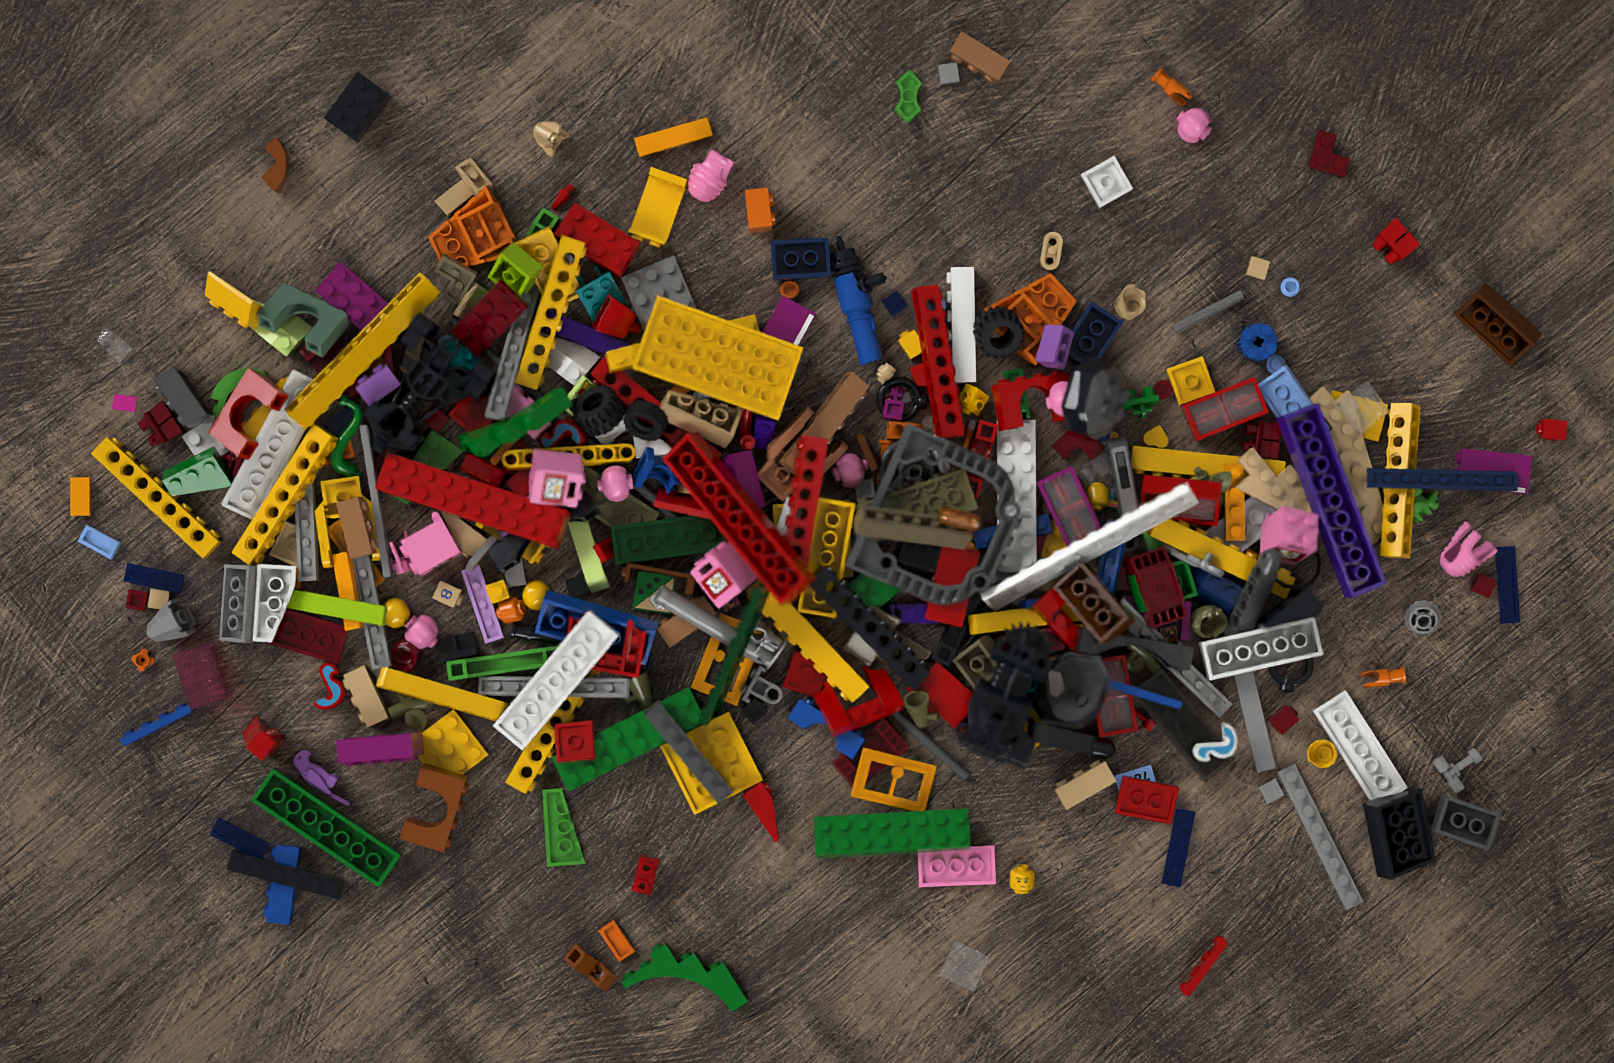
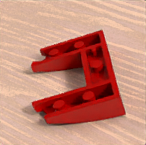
(1050, 610)
(622, 664)
(841, 721)

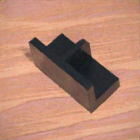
(457, 647)

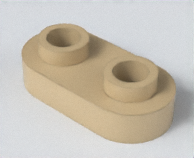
(1050, 251)

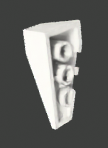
(569, 359)
(272, 596)

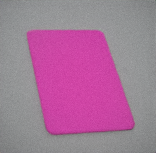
(124, 403)

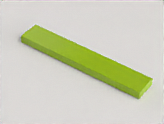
(338, 607)

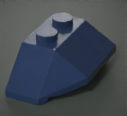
(1216, 590)

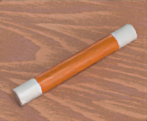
(969, 434)

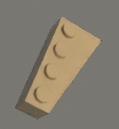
(711, 420)

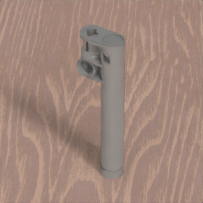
(762, 647)

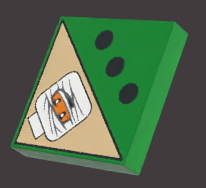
(646, 589)

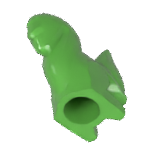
(1422, 504)

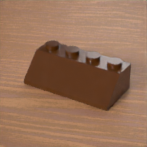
(1498, 324)
(1094, 603)

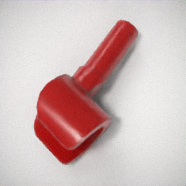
(1148, 724)

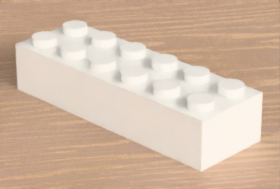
(1260, 648)

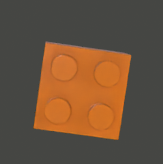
(758, 210)

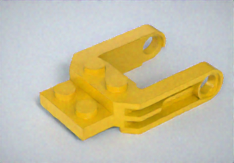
(333, 492)

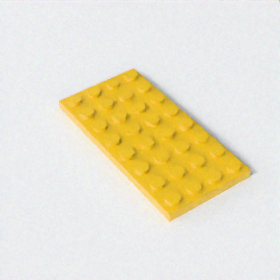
(717, 358)

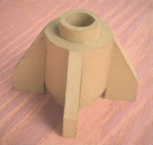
(549, 135)

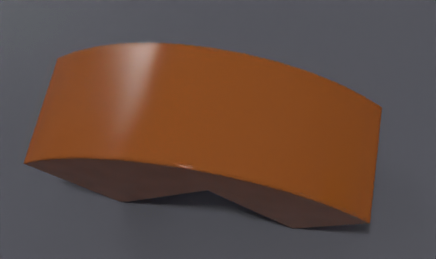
(278, 173)
(591, 967)

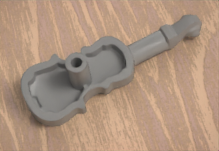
(1205, 564)

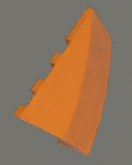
(475, 231)
(1036, 306)

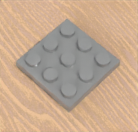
(656, 280)

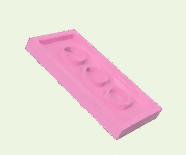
(957, 867)

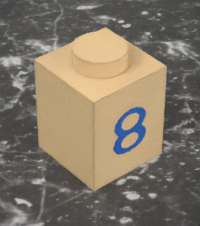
(448, 594)

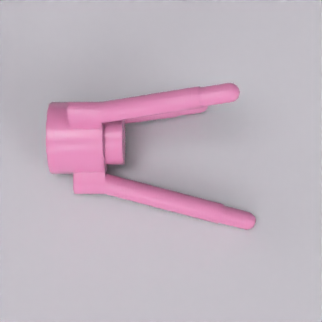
(399, 565)

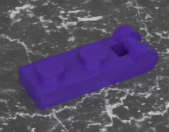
(910, 612)

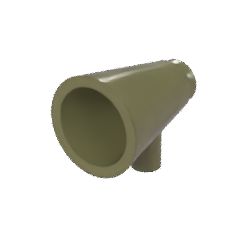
(641, 690)
(917, 705)

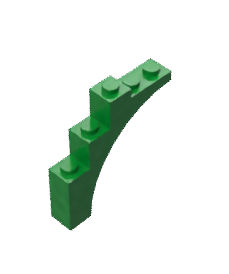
(532, 417)
(665, 964)

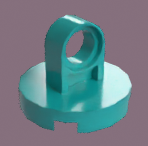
(464, 358)

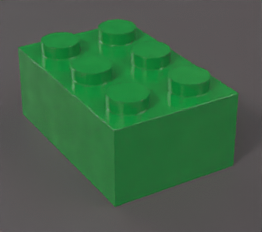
(1184, 578)

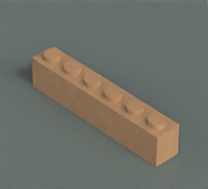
(829, 416)

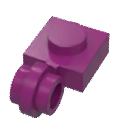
(894, 408)

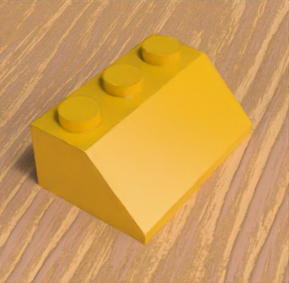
(232, 301)

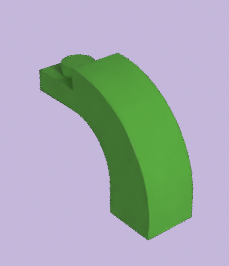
(225, 388)

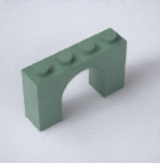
(291, 301)

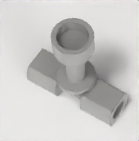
(1451, 771)

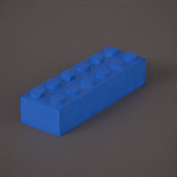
(559, 608)

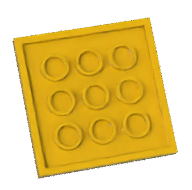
(725, 751)

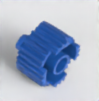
(1265, 335)

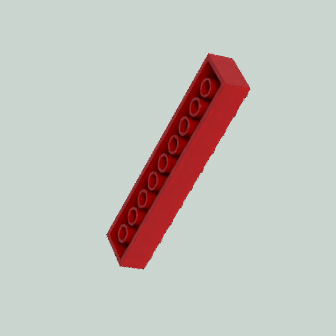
(472, 500)
(739, 518)

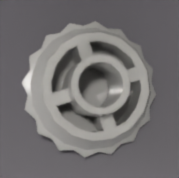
(1422, 617)

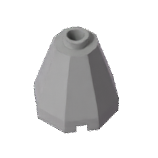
(171, 622)

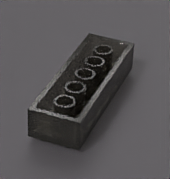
(1181, 726)

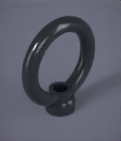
(919, 399)
(1288, 684)

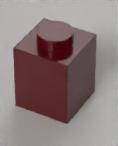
(1283, 719)

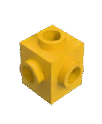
(972, 400)

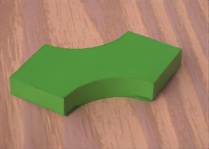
(908, 106)

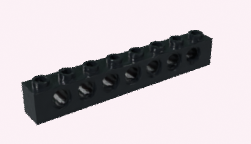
(911, 677)

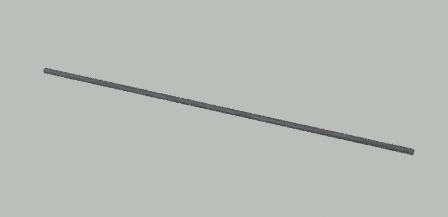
(650, 496)

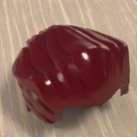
(405, 655)

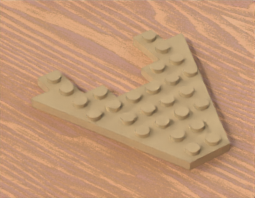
(1286, 487)

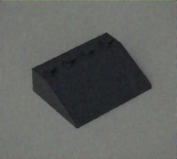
(1297, 606)
(1399, 833)

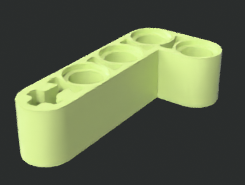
(590, 563)

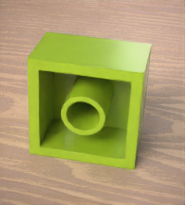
(516, 269)

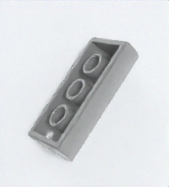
(238, 603)

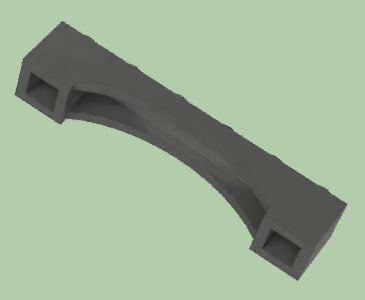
(688, 752)

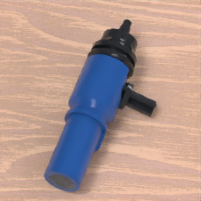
(855, 301)

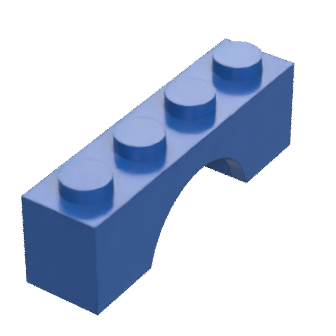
(806, 715)

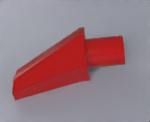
(563, 195)

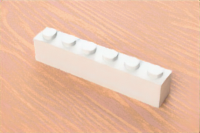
(962, 321)

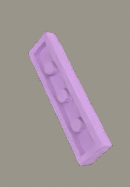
(482, 605)

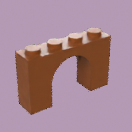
(451, 787)

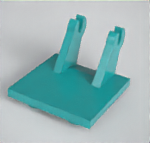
(596, 291)

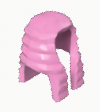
(709, 177)
(1462, 558)

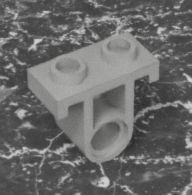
(759, 687)

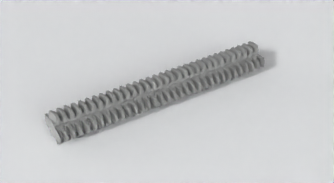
(1216, 307)

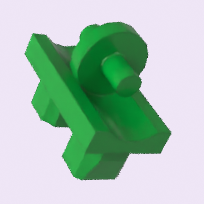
(1148, 399)

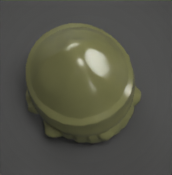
(1208, 621)

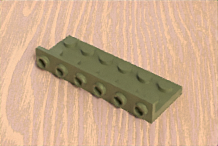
(929, 496)

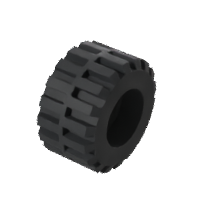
(1007, 342)
(599, 410)

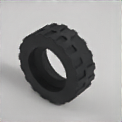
(641, 429)

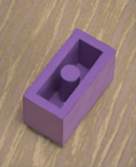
(1054, 346)
(377, 384)

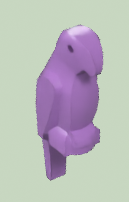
(317, 775)

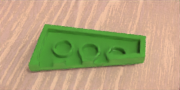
(436, 453)
(560, 836)

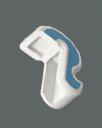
(1219, 749)

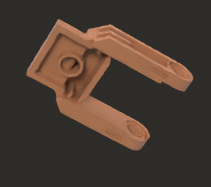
(774, 474)

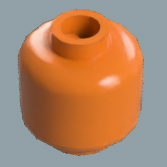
(511, 610)

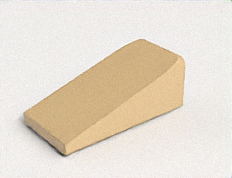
(473, 176)
(454, 198)

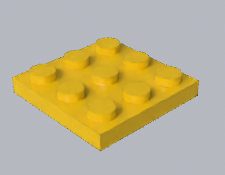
(451, 745)

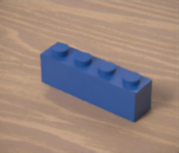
(282, 897)

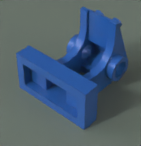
(647, 468)

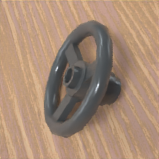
(910, 471)

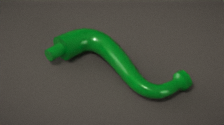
(337, 461)

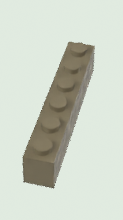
(909, 527)

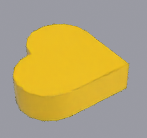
(1156, 437)

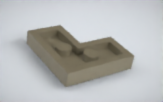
(459, 276)

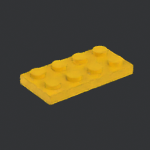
(542, 248)

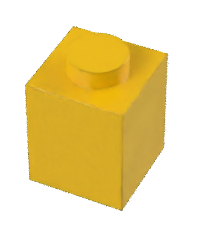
(910, 343)
(498, 591)

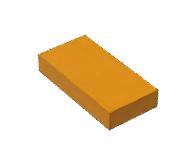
(80, 496)

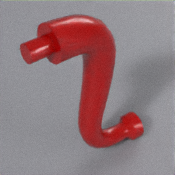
(745, 435)

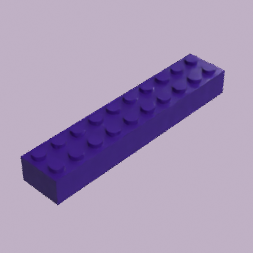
(1332, 500)

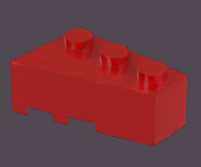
(262, 739)

